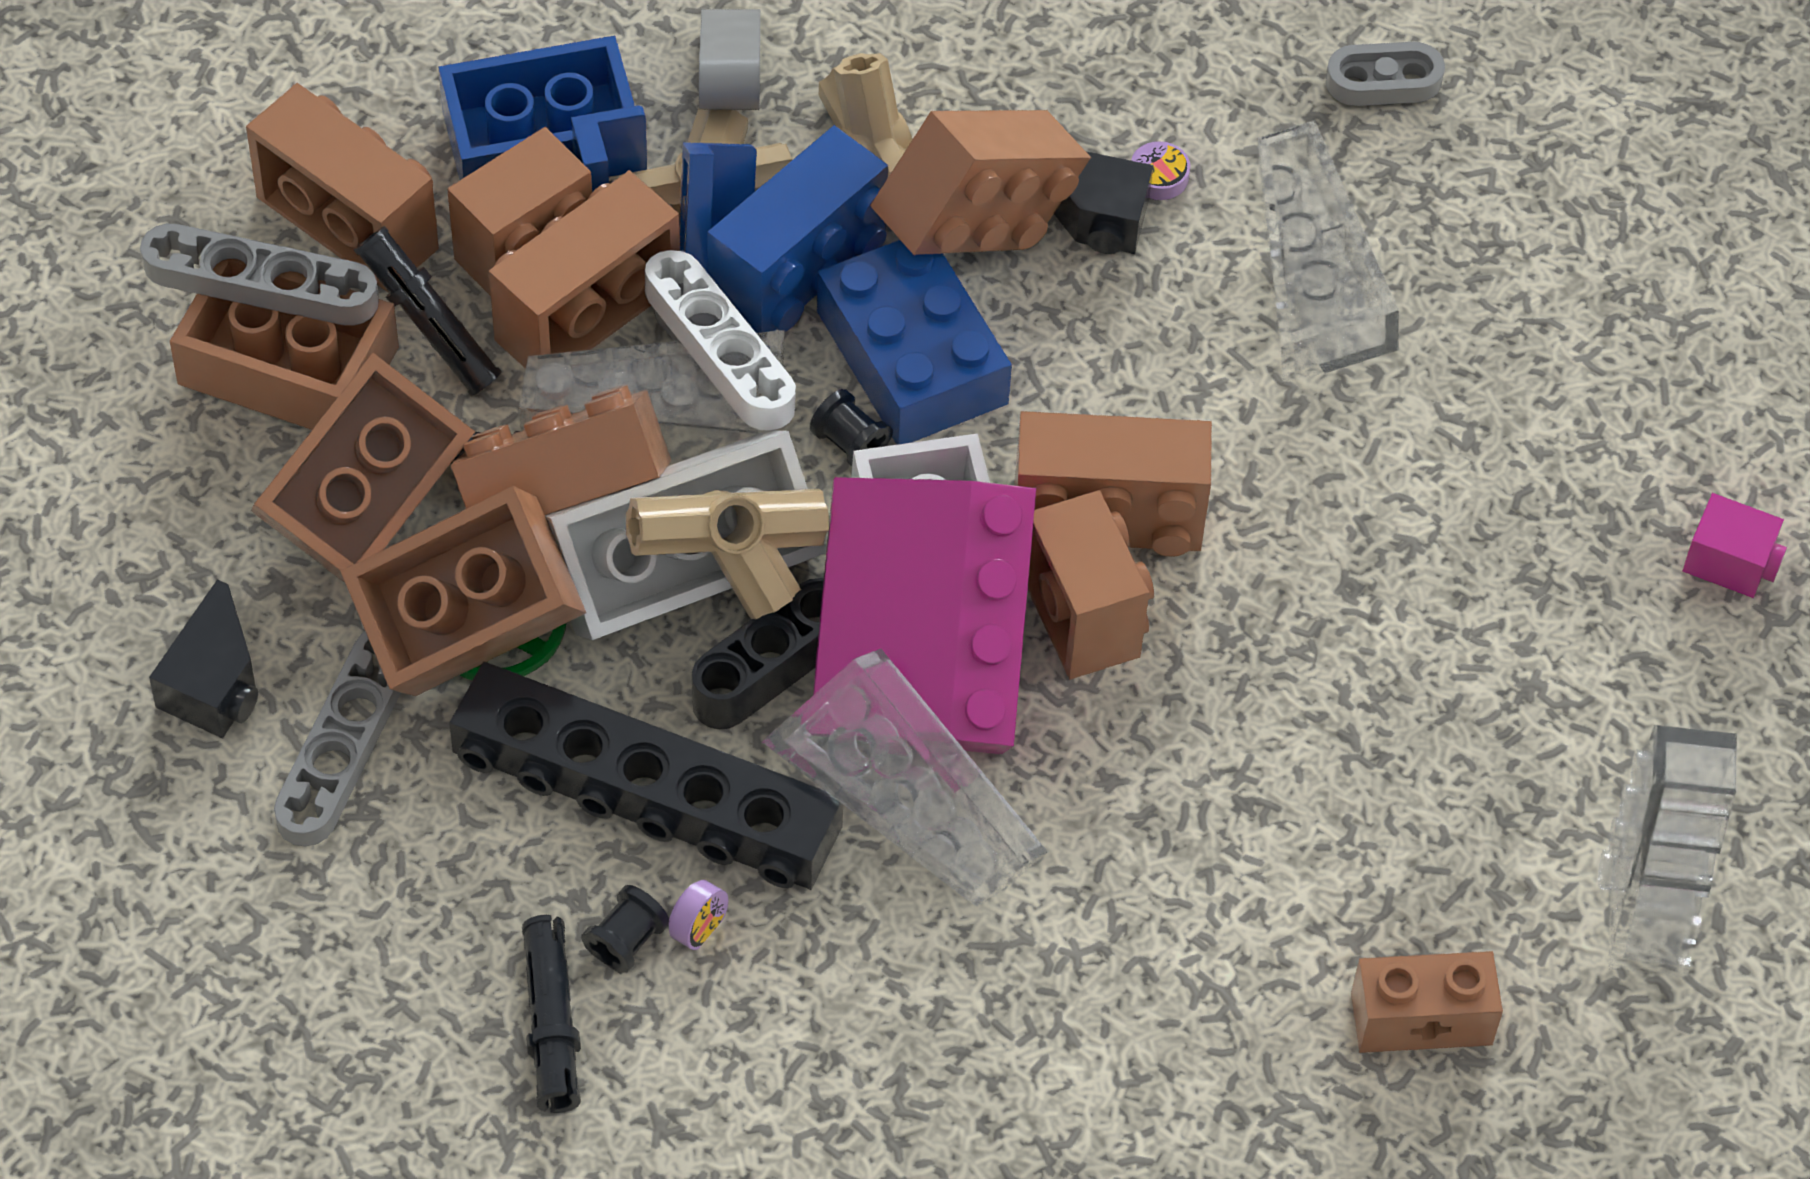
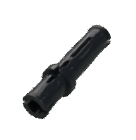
(471, 365)
(553, 1034)

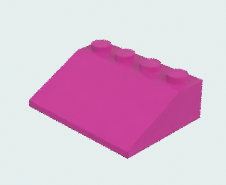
(937, 586)

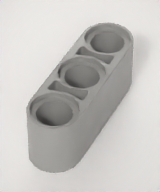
(729, 59)

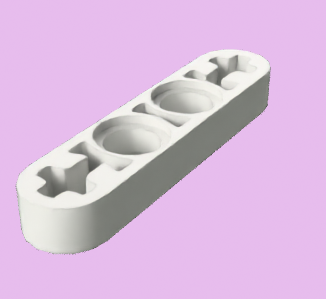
(728, 335)

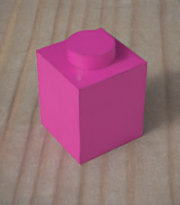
(1735, 546)

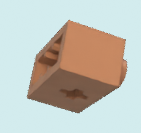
(1426, 1001)

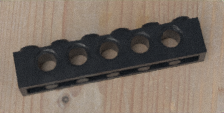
(628, 749)

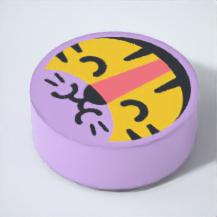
(1169, 170)
(697, 913)

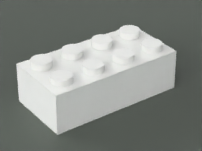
(631, 588)

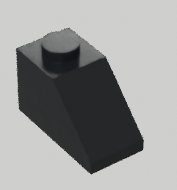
(1108, 204)
(208, 668)

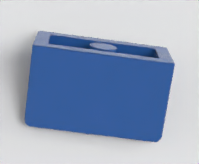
(611, 142)
(712, 185)

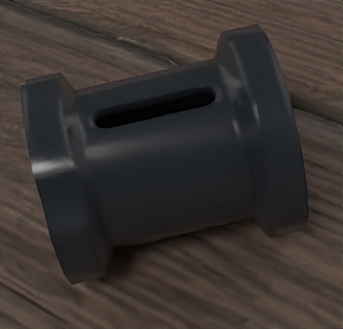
(848, 425)
(625, 929)

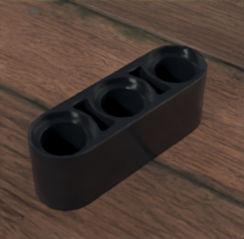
(753, 678)

